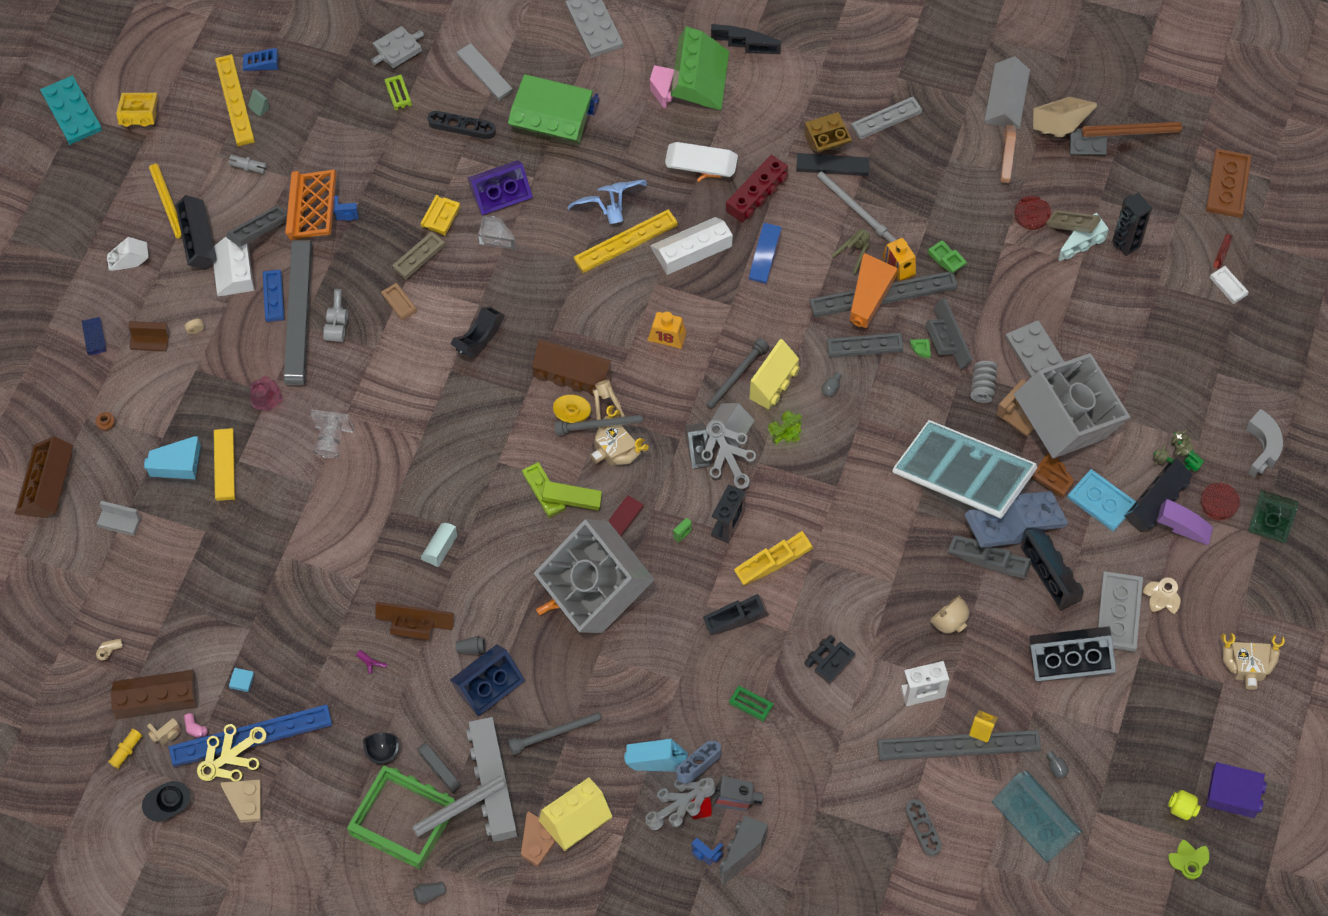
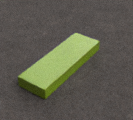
(536, 478)
(571, 495)

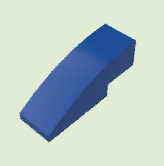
(765, 253)

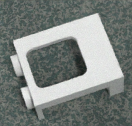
(922, 689)

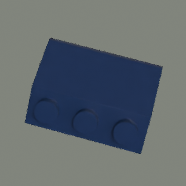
(487, 679)

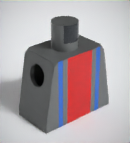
(735, 794)

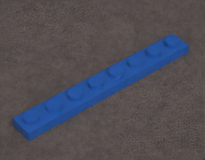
(275, 728)

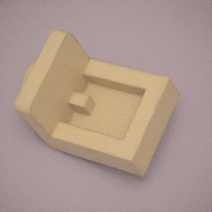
(164, 734)

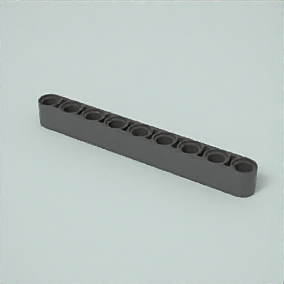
(298, 312)

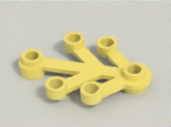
(228, 755)

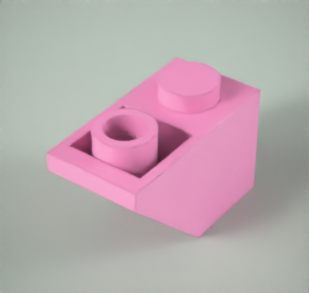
(661, 84)

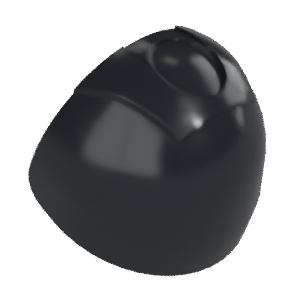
(381, 747)

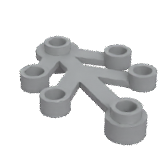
(726, 451)
(700, 790)

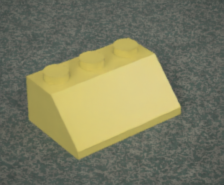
(774, 375)
(575, 814)

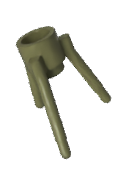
(859, 240)

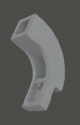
(1270, 436)

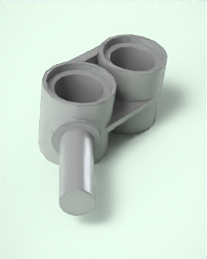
(336, 320)

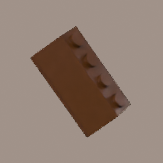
(569, 367)
(44, 478)
(153, 694)

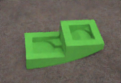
(946, 257)

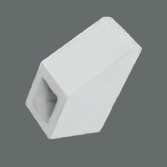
(127, 254)

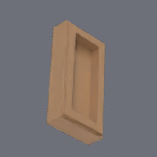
(399, 301)

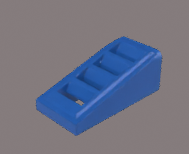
(272, 64)

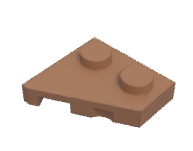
(536, 841)

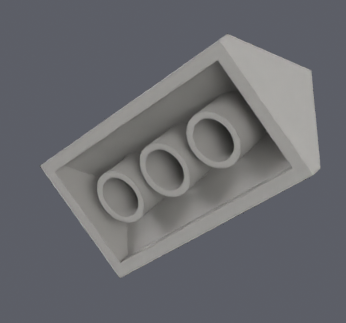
(1007, 93)

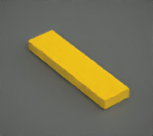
(224, 464)

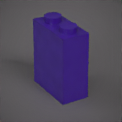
(1236, 790)

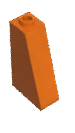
(872, 286)

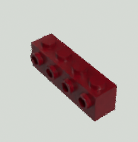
(757, 188)

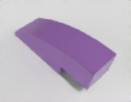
(1184, 522)

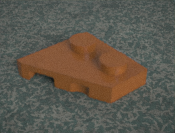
(1053, 475)

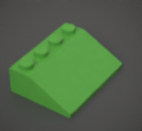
(699, 69)
(550, 108)

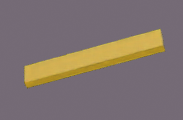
(234, 100)
(625, 241)

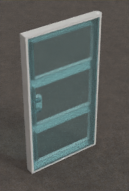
(965, 468)

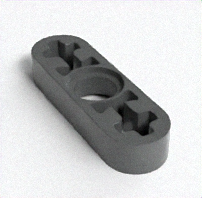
(438, 767)
(920, 836)

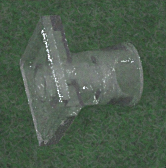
(330, 431)

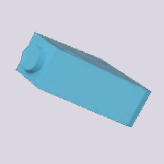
(174, 460)
(655, 755)

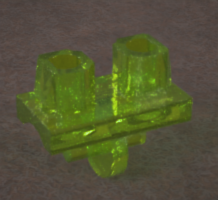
(788, 430)

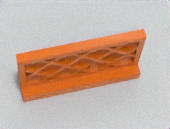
(297, 205)

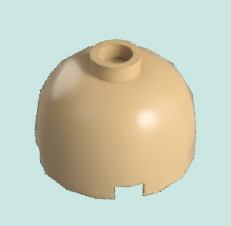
(952, 616)

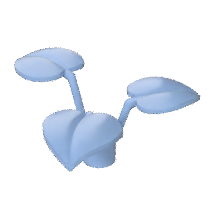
(614, 210)

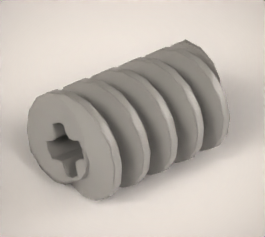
(983, 381)

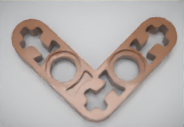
(1009, 142)

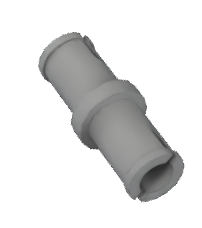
(247, 164)

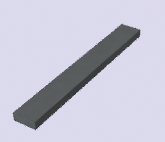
(899, 291)
(958, 745)

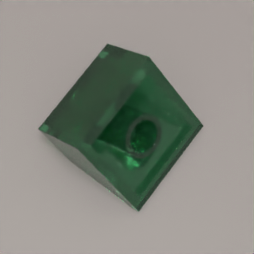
(1273, 516)

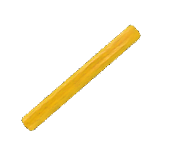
(165, 198)

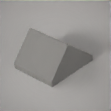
(735, 419)

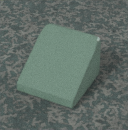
(258, 103)

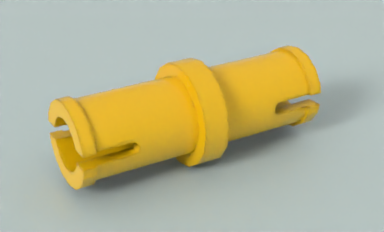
(125, 748)

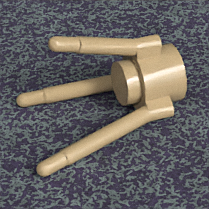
(605, 390)

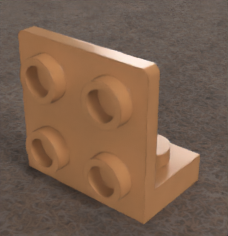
(1012, 412)

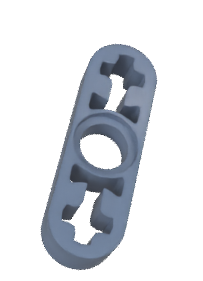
(705, 753)

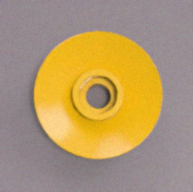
(571, 408)

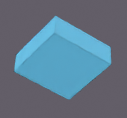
(241, 680)

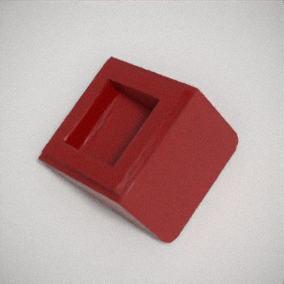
(705, 809)

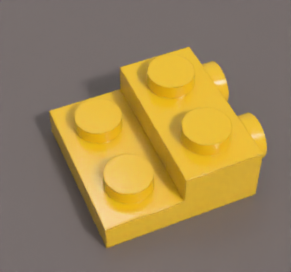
(137, 109)

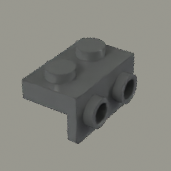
(1087, 145)

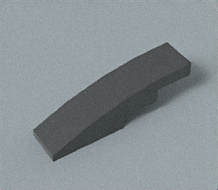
(989, 557)

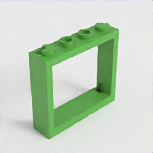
(383, 844)

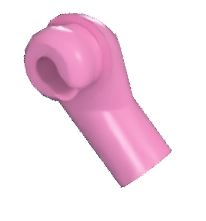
(192, 728)

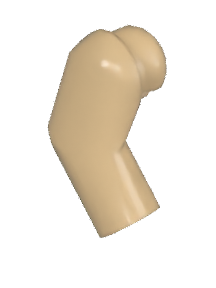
(107, 647)

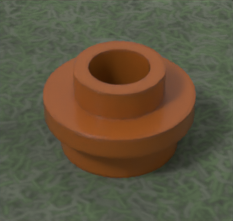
(107, 425)

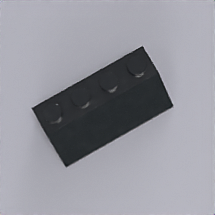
(1051, 569)
(1072, 653)

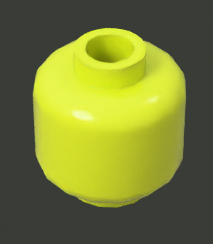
(1184, 805)

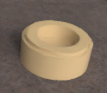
(194, 326)

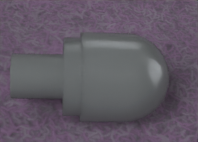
(831, 385)
(1057, 765)

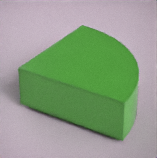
(921, 347)

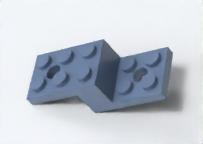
(1022, 515)

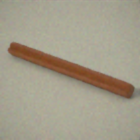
(1131, 129)

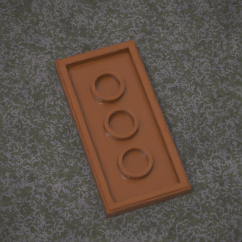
(1228, 183)

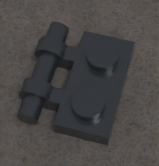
(834, 662)

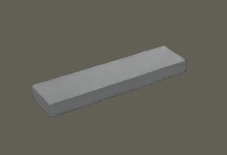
(484, 72)
(886, 118)

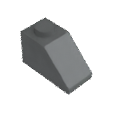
(696, 441)

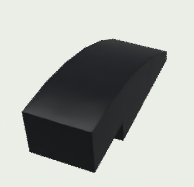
(736, 615)

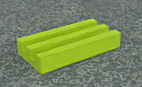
(401, 103)

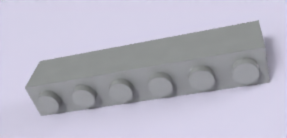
(488, 767)

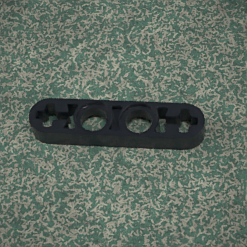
(462, 122)

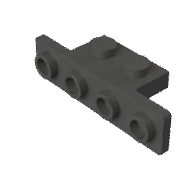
(947, 334)

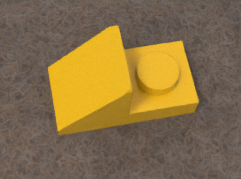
(983, 726)

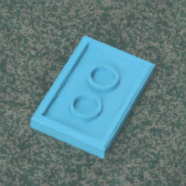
(1101, 500)

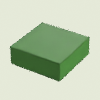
(682, 530)

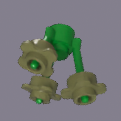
(1183, 446)

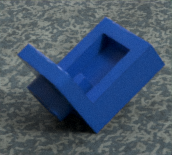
(345, 211)
(702, 852)

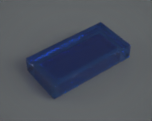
(94, 336)

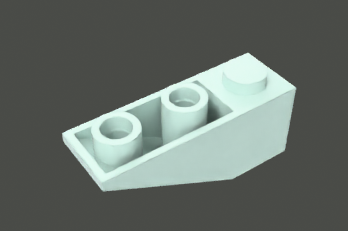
(1083, 241)

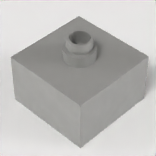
(1071, 405)
(593, 576)

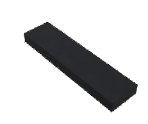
(832, 164)

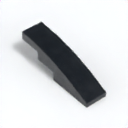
(740, 37)

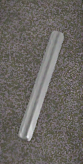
(458, 806)

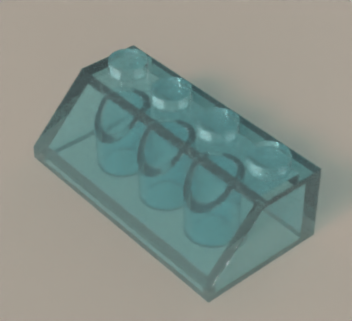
(1036, 816)

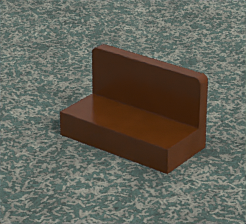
(148, 336)

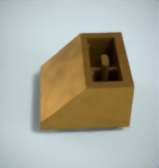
(826, 132)

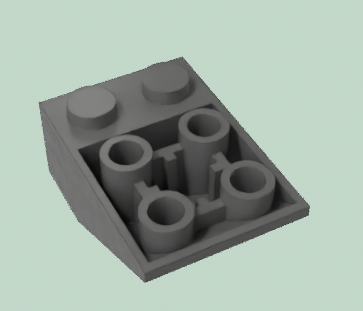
(744, 849)

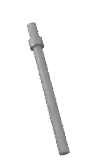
(881, 230)

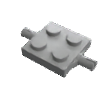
(397, 47)

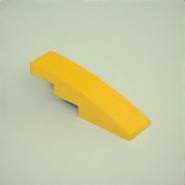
(773, 559)

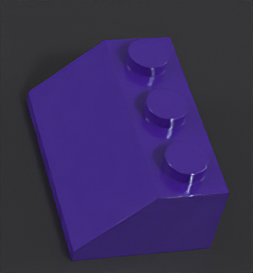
(500, 187)

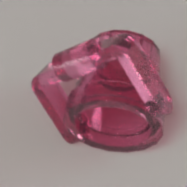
(263, 394)

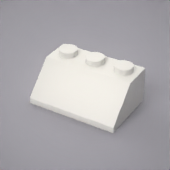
(232, 268)

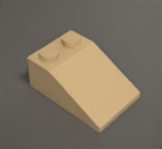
(1061, 116)

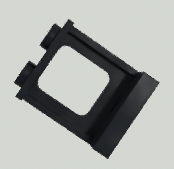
(728, 511)

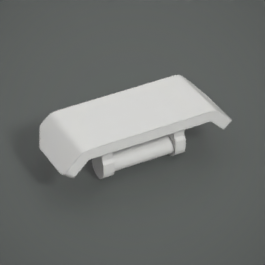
(701, 159)

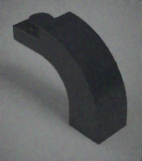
(480, 333)

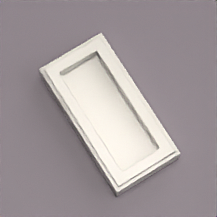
(1229, 284)

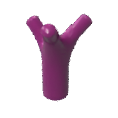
(369, 661)

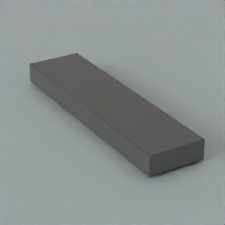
(257, 226)
(864, 345)

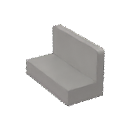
(118, 518)

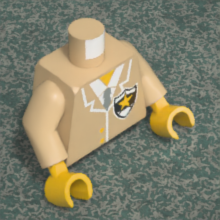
(616, 444)
(1250, 660)

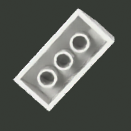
(692, 245)

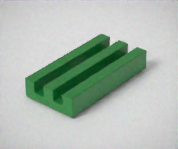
(762, 717)

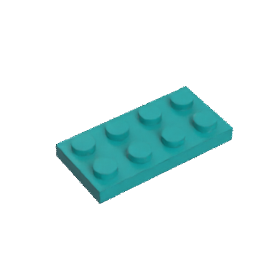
(71, 110)

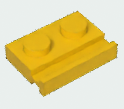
(440, 215)

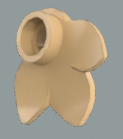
(1161, 597)

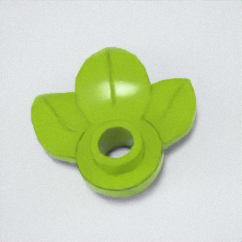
(1188, 857)

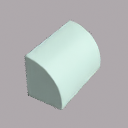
(440, 544)

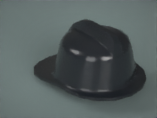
(166, 801)

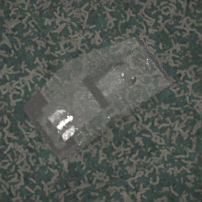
(495, 233)

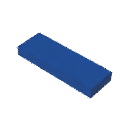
(273, 295)

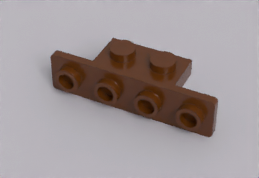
(413, 621)

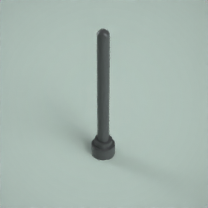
(759, 347)
(563, 427)
(517, 745)

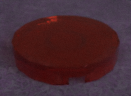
(1032, 212)
(1220, 501)

